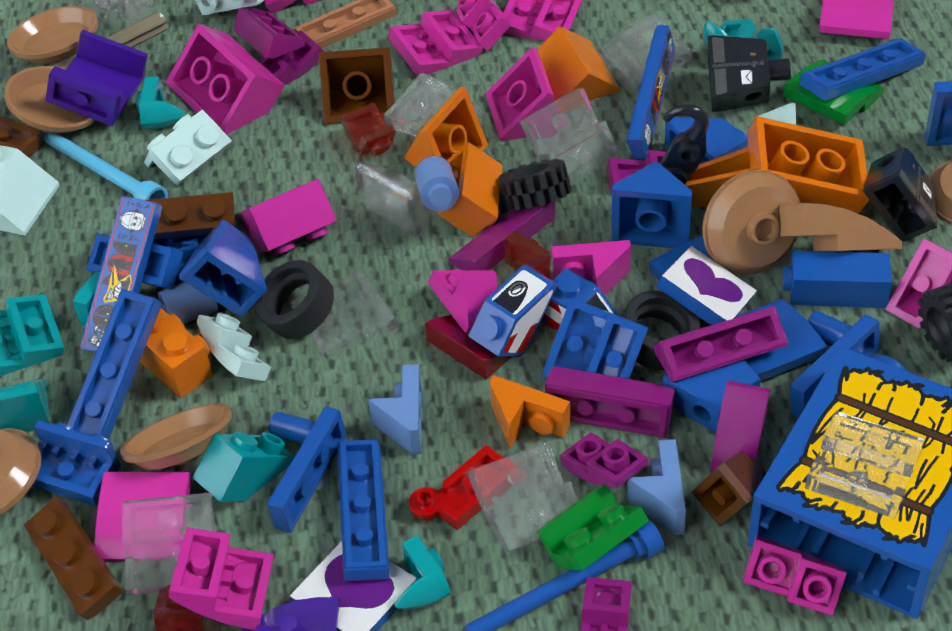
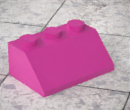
(223, 80)

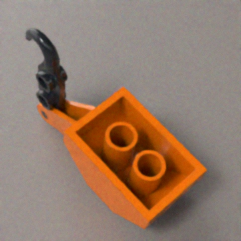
(815, 162)

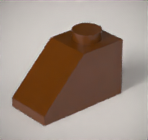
(730, 487)

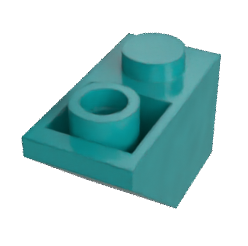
(241, 464)

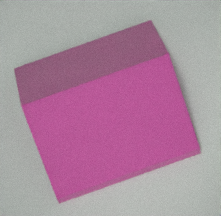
(518, 95)

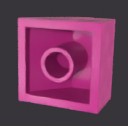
(288, 217)

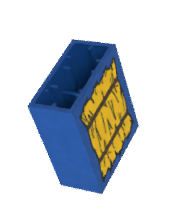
(882, 555)

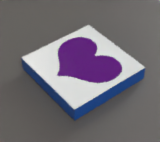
(705, 287)
(363, 603)

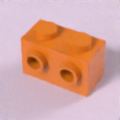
(478, 190)
(176, 355)

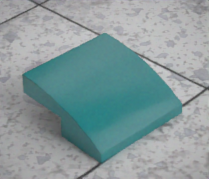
(27, 333)

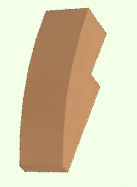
(835, 228)

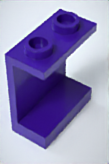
(98, 78)

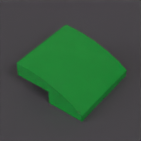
(839, 108)

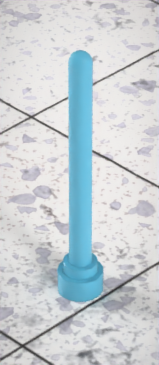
(141, 190)

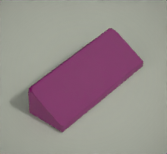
(266, 33)
(489, 246)
(721, 344)
(613, 401)

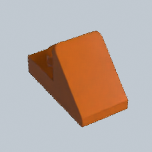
(521, 406)

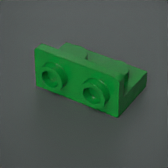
(589, 529)

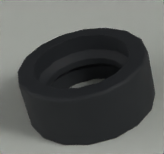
(660, 306)
(309, 313)

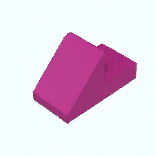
(601, 262)
(927, 270)
(463, 292)

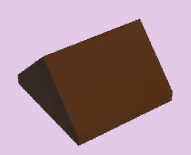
(355, 80)

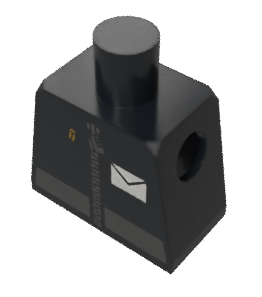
(741, 71)
(894, 185)

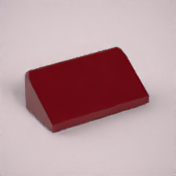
(451, 339)

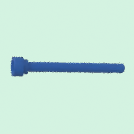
(643, 542)

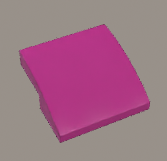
(539, 17)
(857, 17)
(435, 42)
(126, 487)
(221, 579)

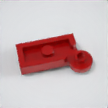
(456, 499)

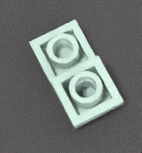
(232, 347)

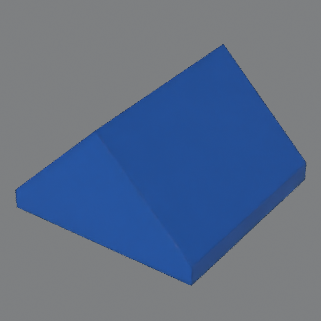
(651, 208)

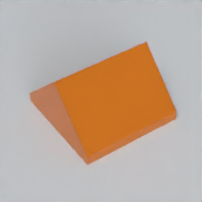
(575, 64)
(448, 130)

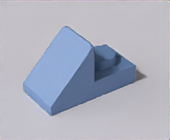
(401, 415)
(661, 492)

